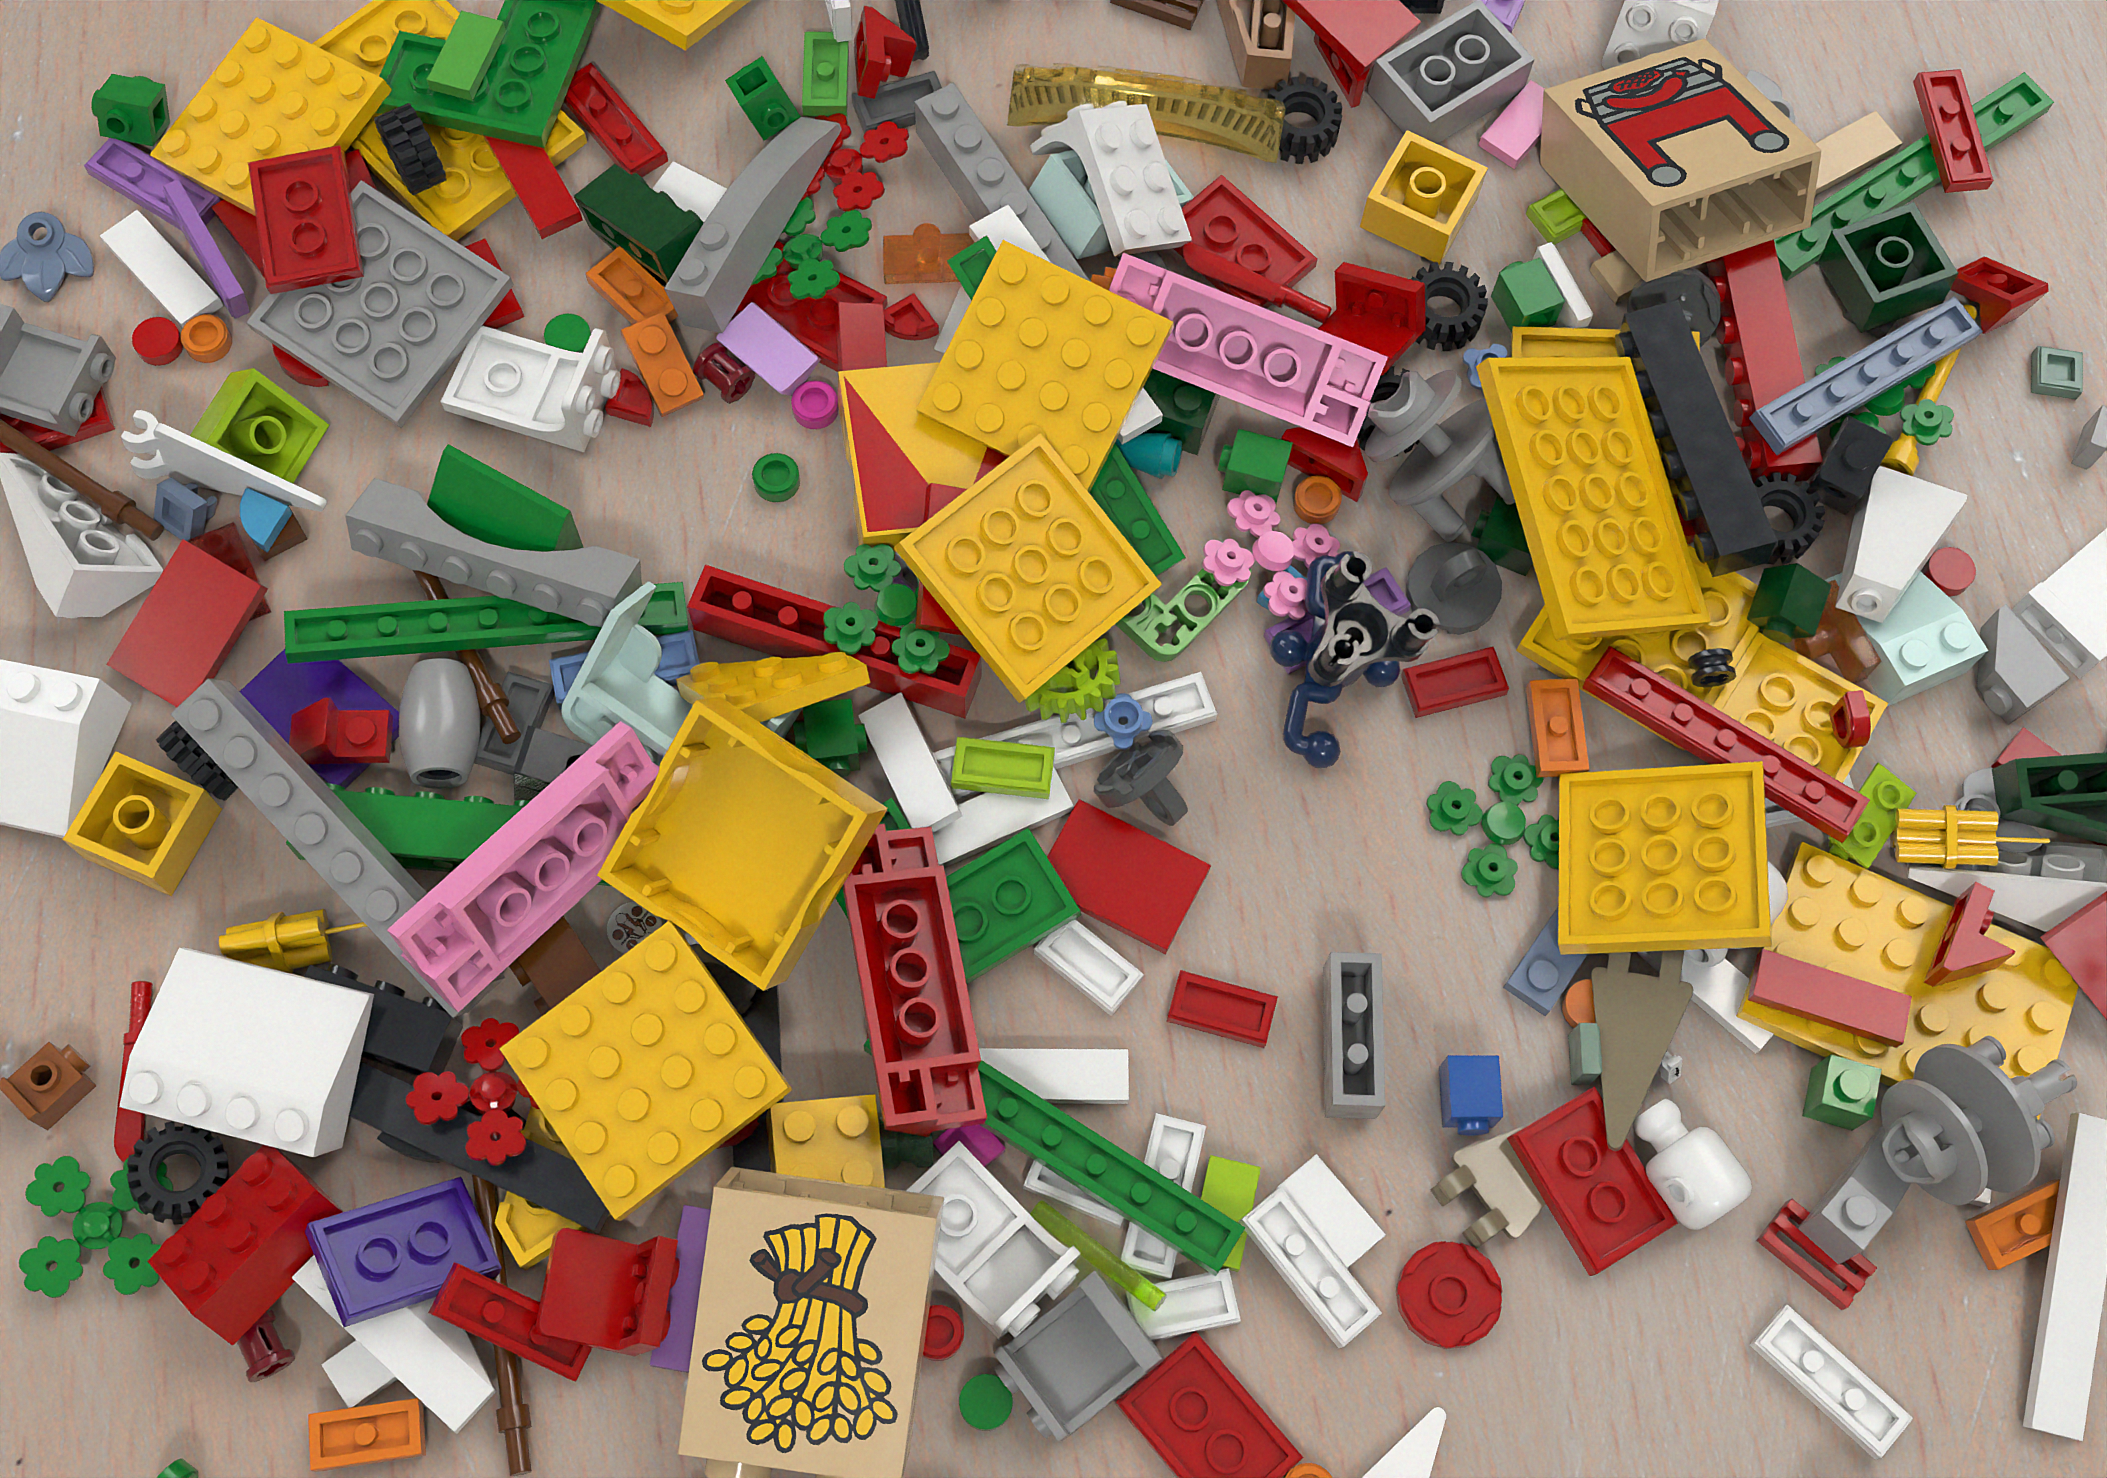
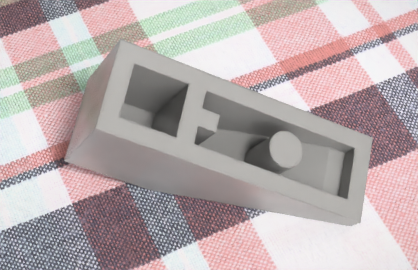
(1856, 1204)

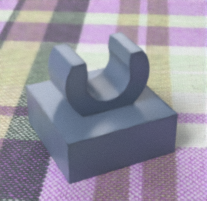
(182, 509)

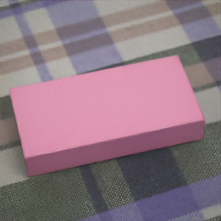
(1517, 127)

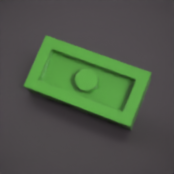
(825, 75)

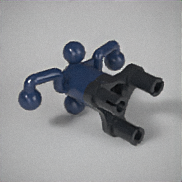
(1348, 639)

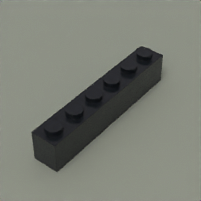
(1696, 440)

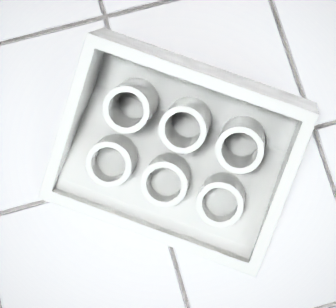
(52, 744)
(250, 1053)

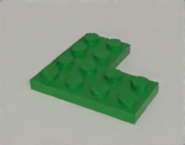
(522, 83)
(999, 899)

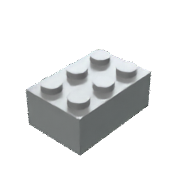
(1450, 74)

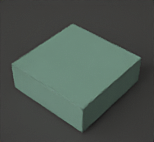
(2057, 372)
(1585, 1053)

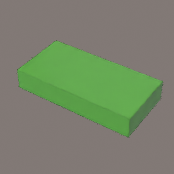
(466, 55)

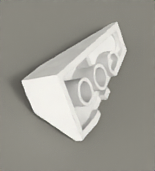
(72, 548)
(2029, 886)
(419, 1350)

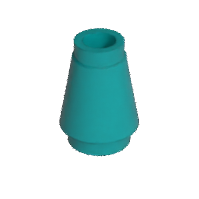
(1153, 453)

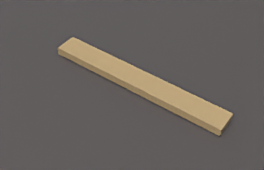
(1841, 157)

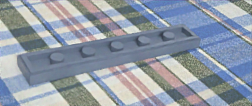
(1865, 375)

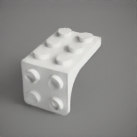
(1655, 27)
(1124, 174)
(534, 386)
(992, 1246)

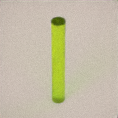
(1098, 1255)

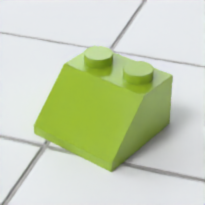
(260, 425)

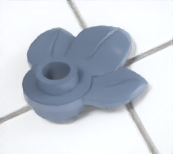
(45, 260)

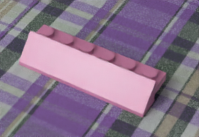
(1255, 353)
(526, 871)

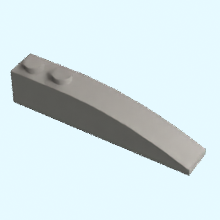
(747, 225)

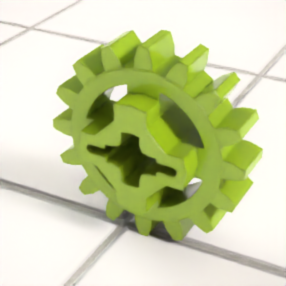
(1075, 685)

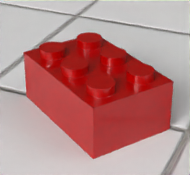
(244, 1243)

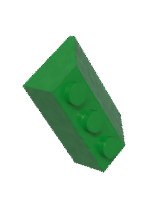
(498, 508)

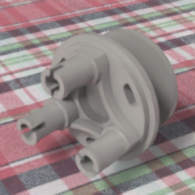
(1446, 452)
(1968, 1122)

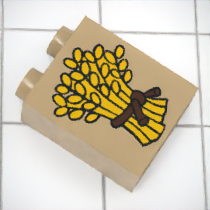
(809, 1327)

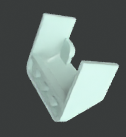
(621, 685)

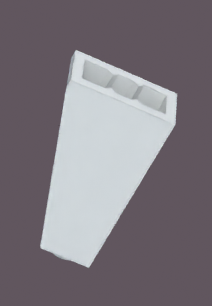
(1892, 538)

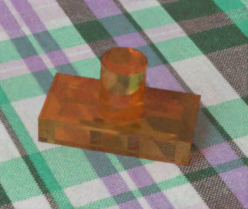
(922, 255)
(1842, 638)

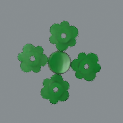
(806, 250)
(1923, 420)
(894, 606)
(1501, 823)
(93, 1227)

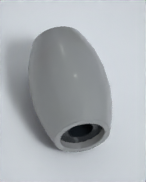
(439, 723)

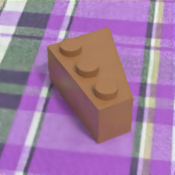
(1259, 40)

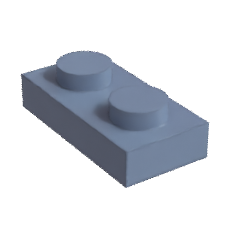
(1543, 970)

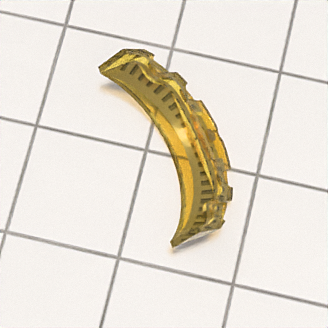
(1176, 104)

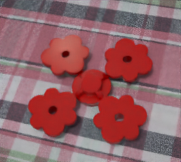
(846, 164)
(490, 1093)

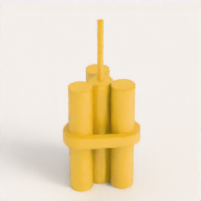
(1949, 837)
(282, 940)

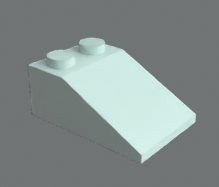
(1070, 205)
(1920, 642)

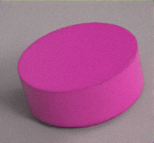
(815, 404)

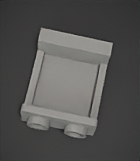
(49, 374)
(1077, 1358)

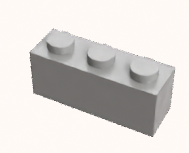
(1353, 1035)

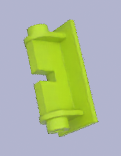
(1878, 818)

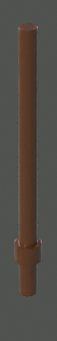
(113, 504)
(490, 695)
(513, 1416)

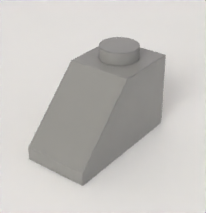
(2016, 668)

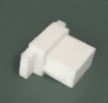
(1670, 1067)

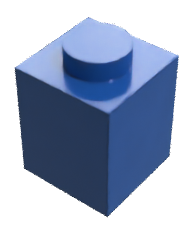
(1470, 1093)

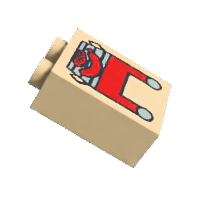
(1678, 159)

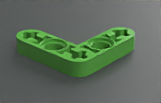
(1157, 615)

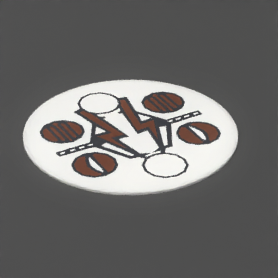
(630, 926)

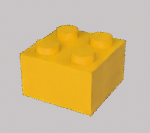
(1423, 197)
(143, 823)
(827, 1140)

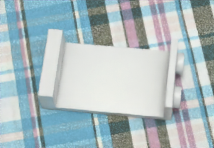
(2071, 609)

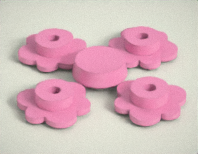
(1271, 550)

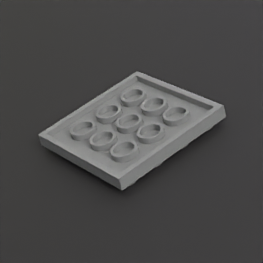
(400, 323)

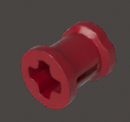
(712, 371)
(264, 1349)

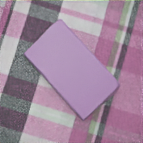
(769, 349)

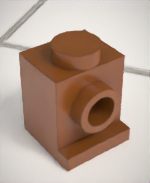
(51, 1101)

